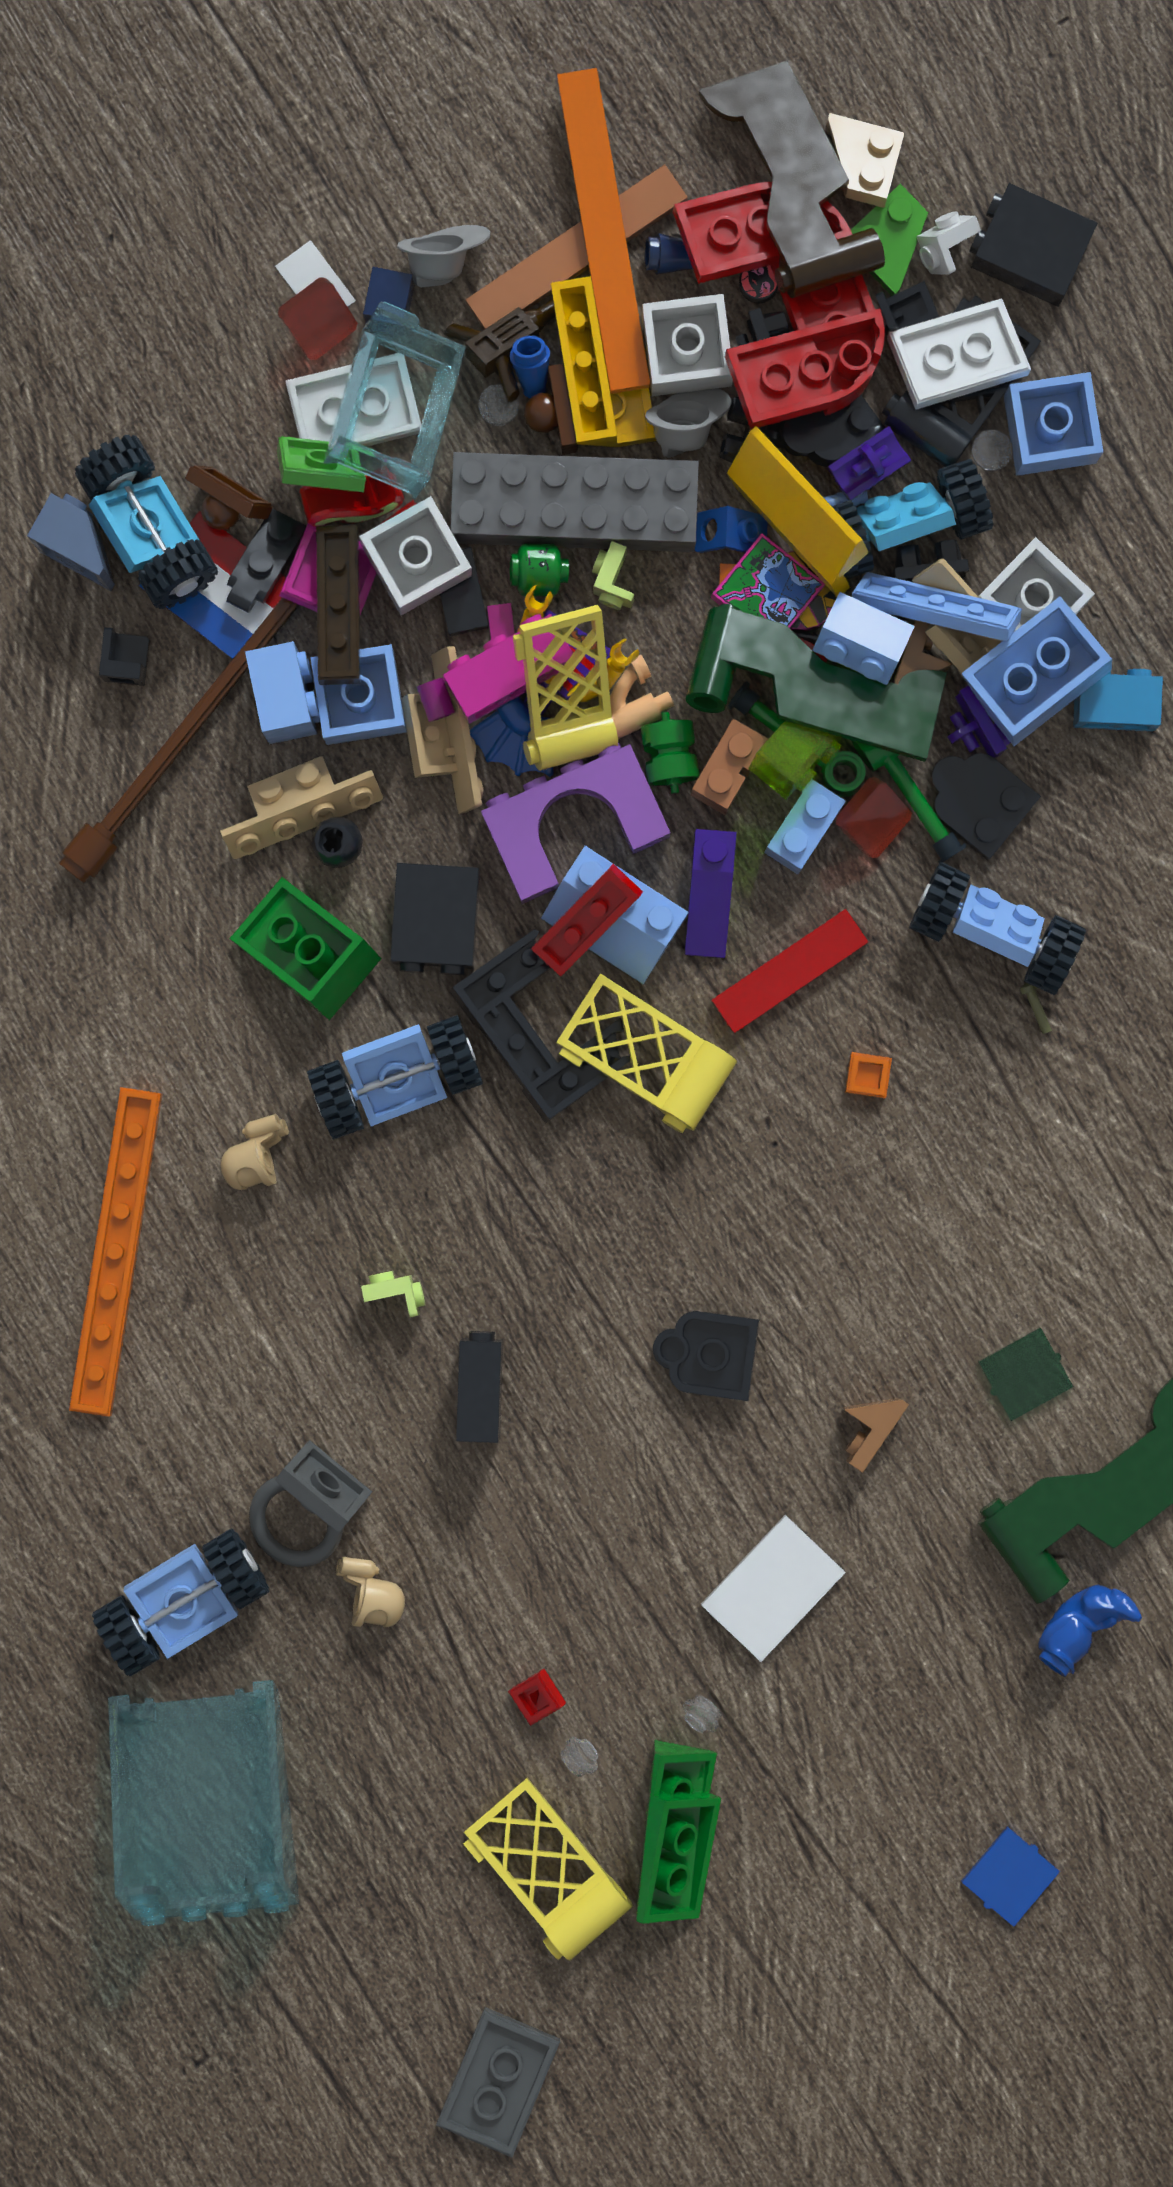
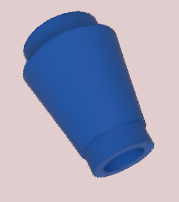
(531, 363)

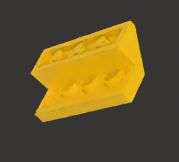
(596, 413)
(796, 511)

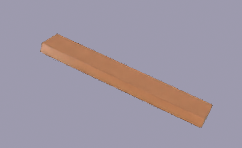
(567, 256)

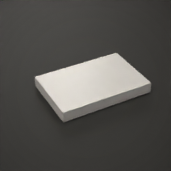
(958, 353)
(385, 412)
(773, 1588)

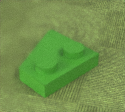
(897, 229)

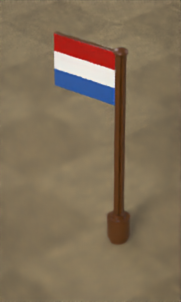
(233, 634)

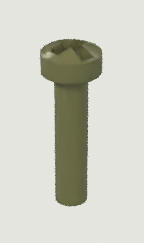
(1037, 1008)

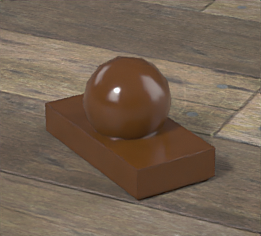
(547, 411)
(226, 498)

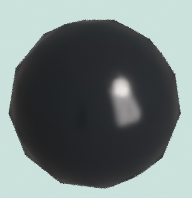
(337, 842)

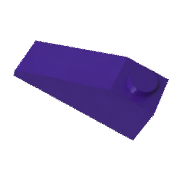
(710, 893)

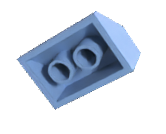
(1037, 671)
(638, 935)

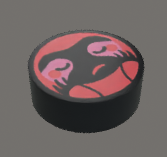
(758, 284)

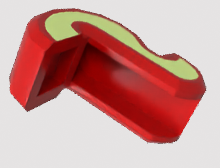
(350, 507)

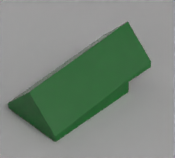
(677, 1833)

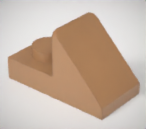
(913, 657)
(880, 1419)

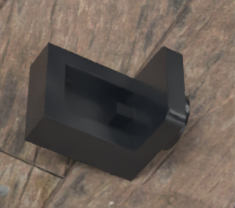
(907, 307)

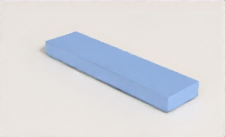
(938, 606)

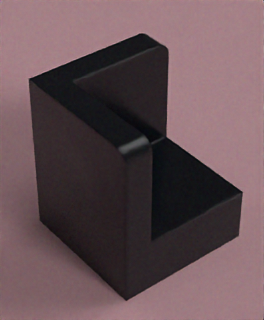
(123, 658)

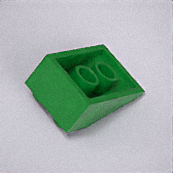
(306, 948)

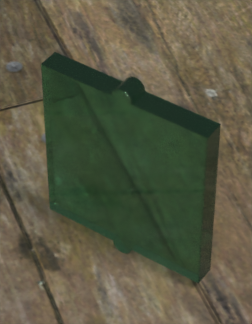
(1025, 1374)

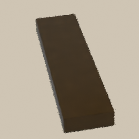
(338, 605)

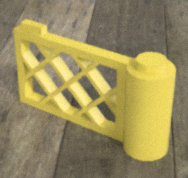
(568, 734)
(689, 1087)
(581, 1914)

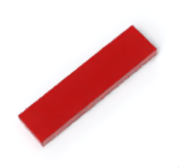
(789, 971)

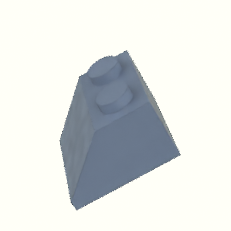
(72, 539)

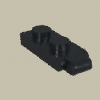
(264, 560)

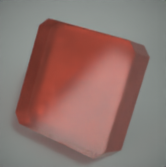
(317, 318)
(873, 817)

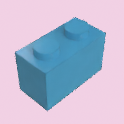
(1121, 702)

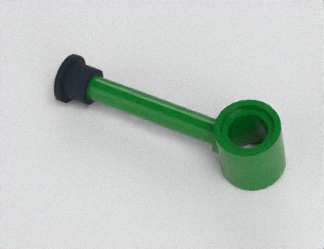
(748, 703)
(945, 844)

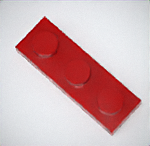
(587, 920)

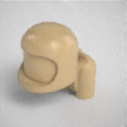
(251, 1160)
(375, 1599)

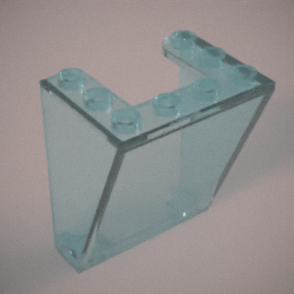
(201, 1806)

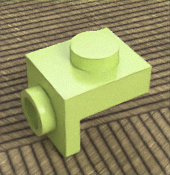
(608, 567)
(385, 1285)

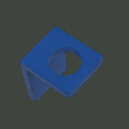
(735, 529)

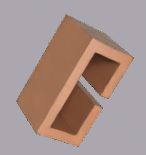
(720, 778)

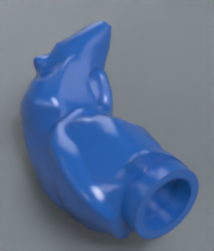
(1070, 1630)

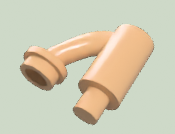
(641, 711)

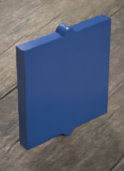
(1010, 1876)

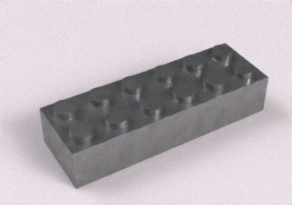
(574, 501)

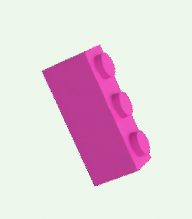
(496, 675)

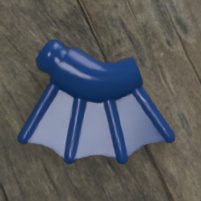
(503, 737)

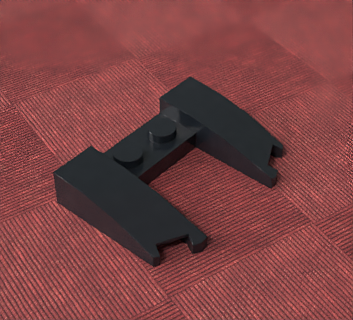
(488, 1003)

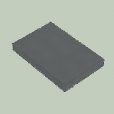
(498, 2082)

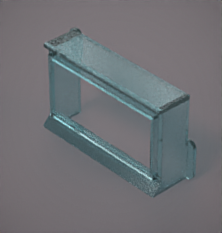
(399, 332)

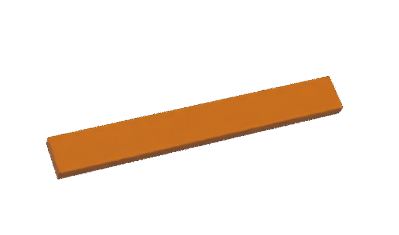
(603, 230)
(115, 1252)

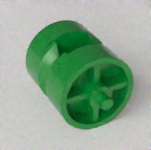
(669, 745)

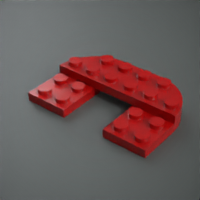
(835, 328)

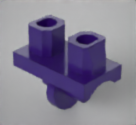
(868, 464)
(989, 734)

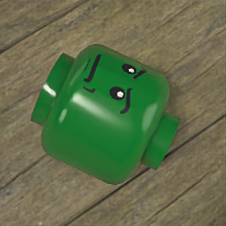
(539, 567)

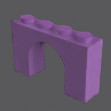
(610, 778)

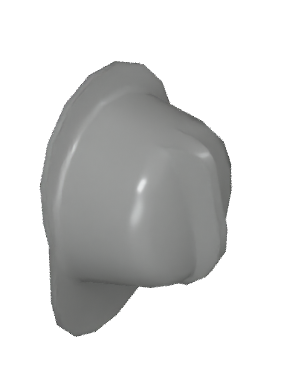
(441, 255)
(686, 419)

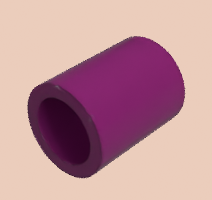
(436, 699)

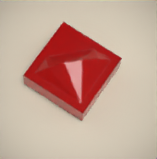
(537, 1697)

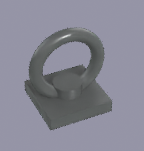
(320, 1488)

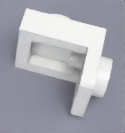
(935, 242)

